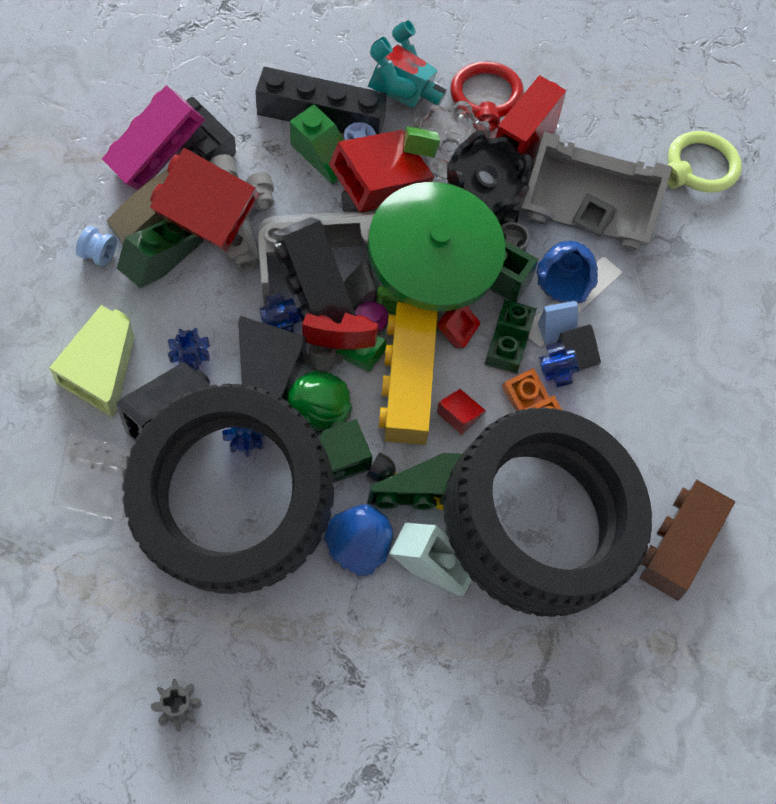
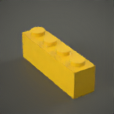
(410, 375)

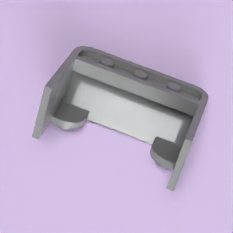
(341, 229)

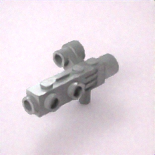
(243, 248)

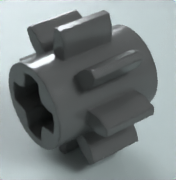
(167, 700)

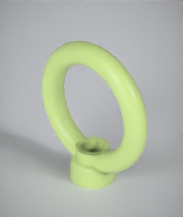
(682, 172)

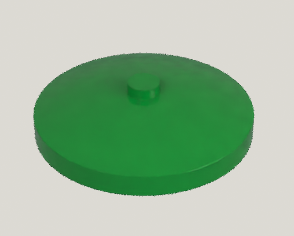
(436, 246)

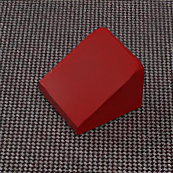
(460, 410)

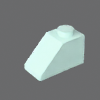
(428, 554)

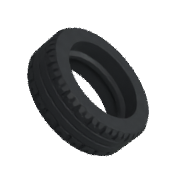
(173, 434)
(602, 470)

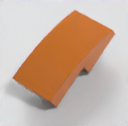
(528, 392)

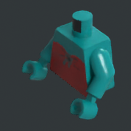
(402, 72)

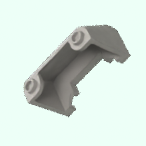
(567, 174)

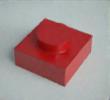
(459, 326)

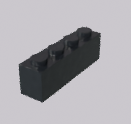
(288, 94)

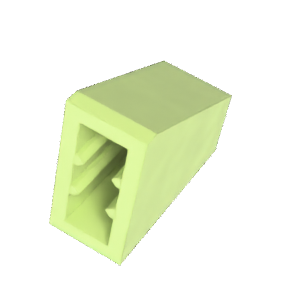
(97, 360)

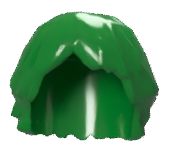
(320, 399)

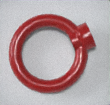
(488, 110)

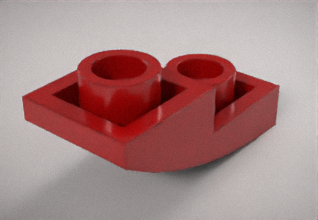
(351, 333)

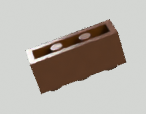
(686, 539)

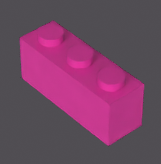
(153, 138)

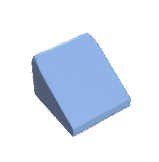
(557, 319)

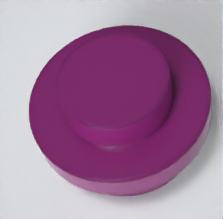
(375, 312)

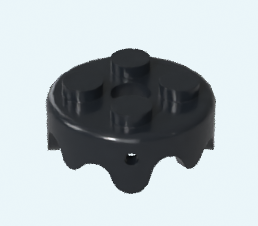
(498, 159)

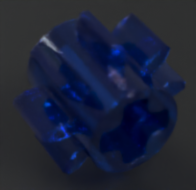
(279, 312)
(189, 348)
(559, 364)
(243, 442)

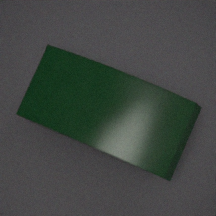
(510, 336)

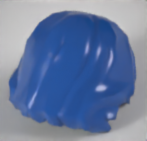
(568, 272)
(359, 539)

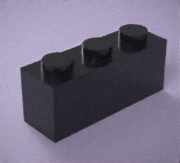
(312, 270)

